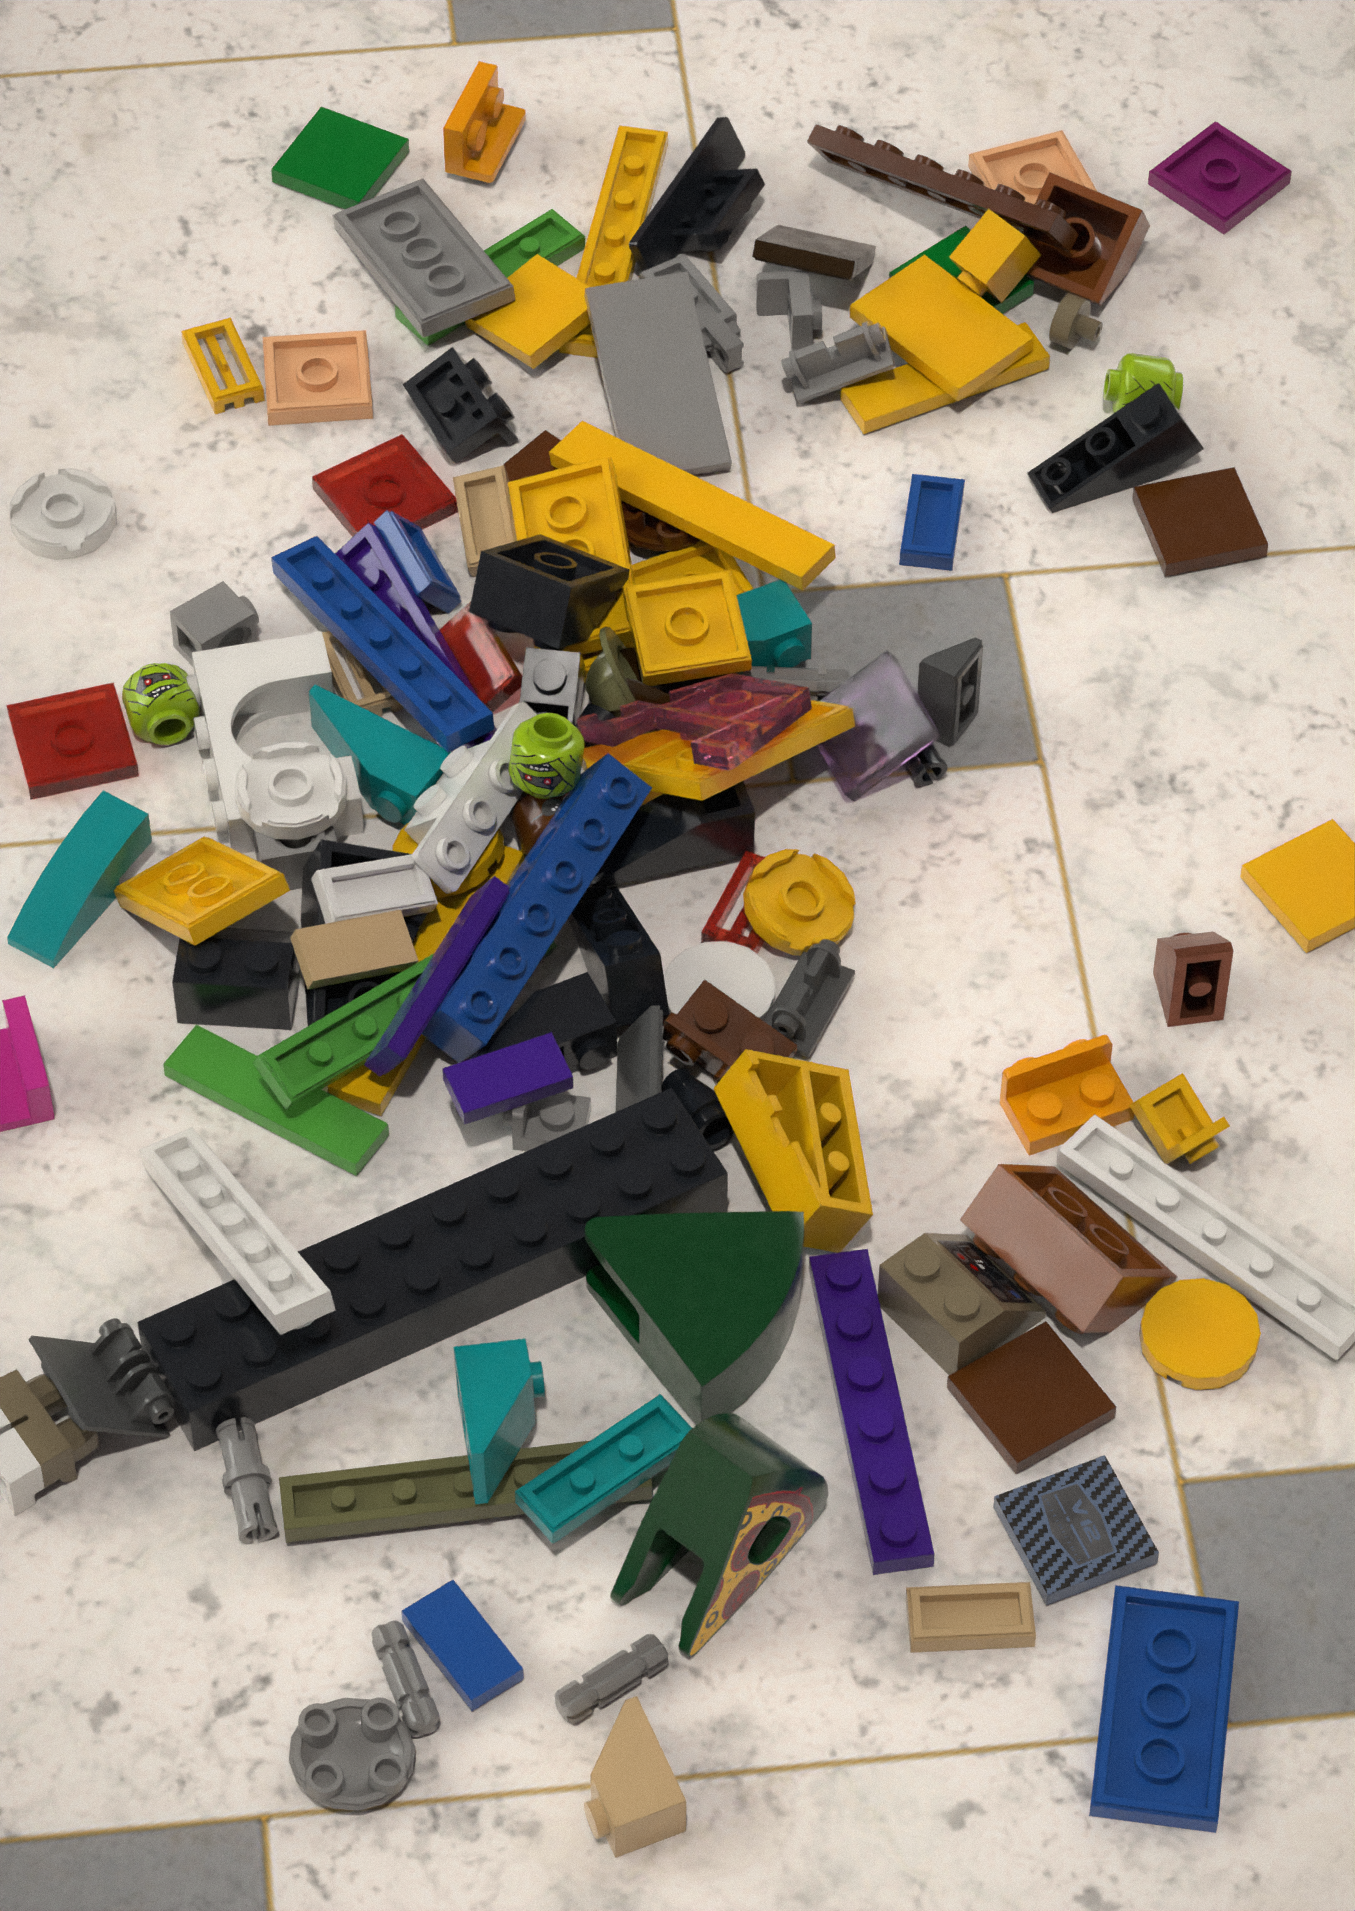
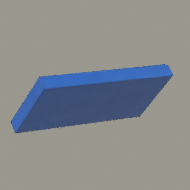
(1165, 1709)

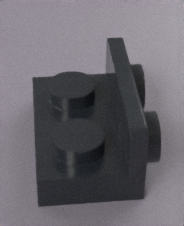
(458, 406)

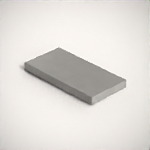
(423, 257)
(658, 371)

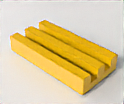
(232, 393)

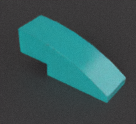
(80, 879)

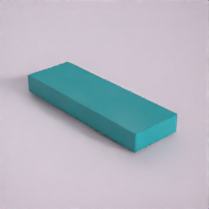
(603, 1469)

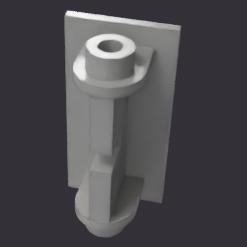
(854, 357)

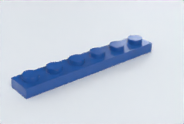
(383, 644)

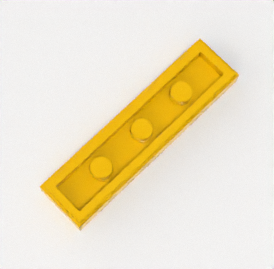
(908, 393)

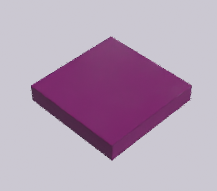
(1219, 177)

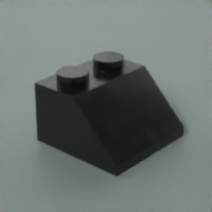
(545, 590)
(237, 980)

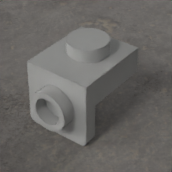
(790, 295)

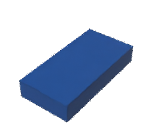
(932, 522)
(418, 561)
(462, 1645)

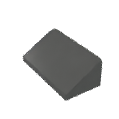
(951, 688)
(640, 1059)

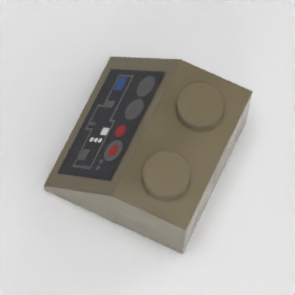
(954, 1299)

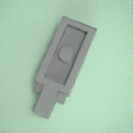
(715, 316)

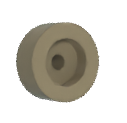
(1073, 322)

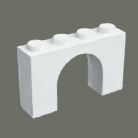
(243, 688)

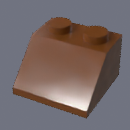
(1105, 245)

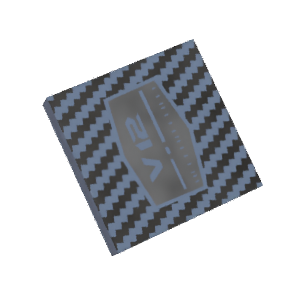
(1075, 1530)

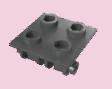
(108, 1382)

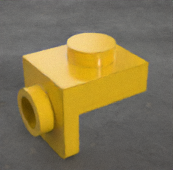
(1177, 1121)

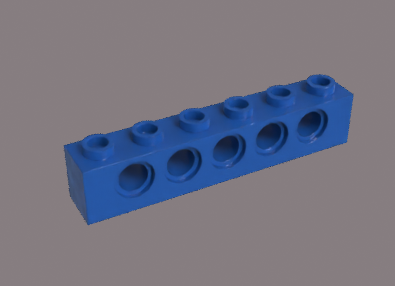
(538, 905)

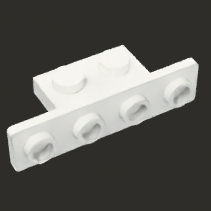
(466, 805)

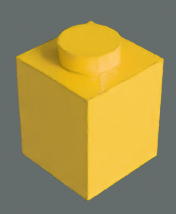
(994, 257)

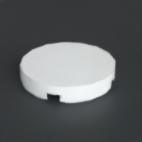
(63, 514)
(291, 790)
(729, 968)

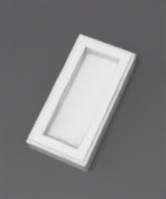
(373, 889)

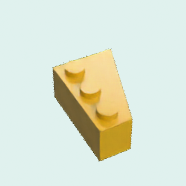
(801, 1142)

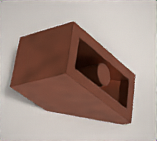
(1193, 977)

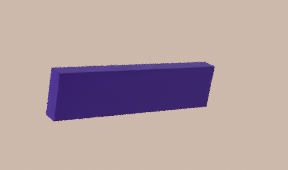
(438, 977)

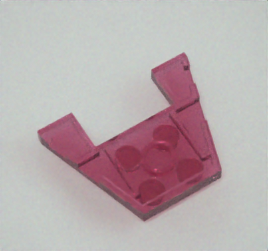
(722, 715)

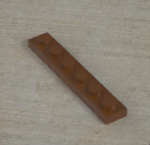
(928, 180)

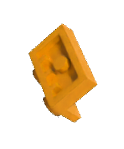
(481, 127)
(1061, 1091)

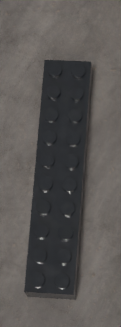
(433, 1267)

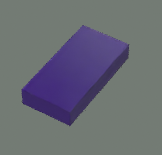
(507, 1078)

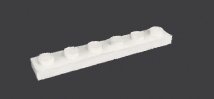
(237, 1231)
(1212, 1235)

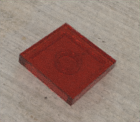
(381, 480)
(72, 741)

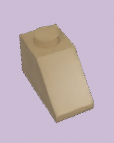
(634, 1787)

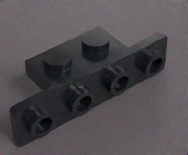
(700, 202)

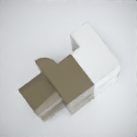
(31, 1444)

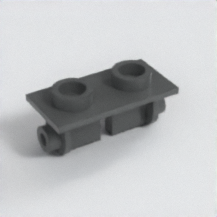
(810, 996)

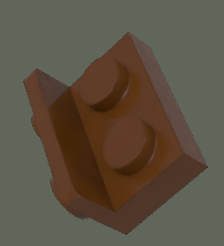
(717, 1030)

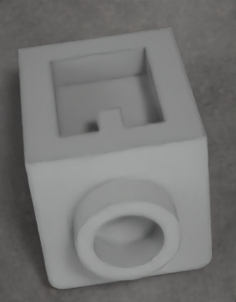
(546, 1119)

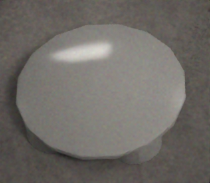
(351, 1752)

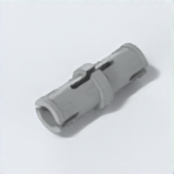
(246, 1480)

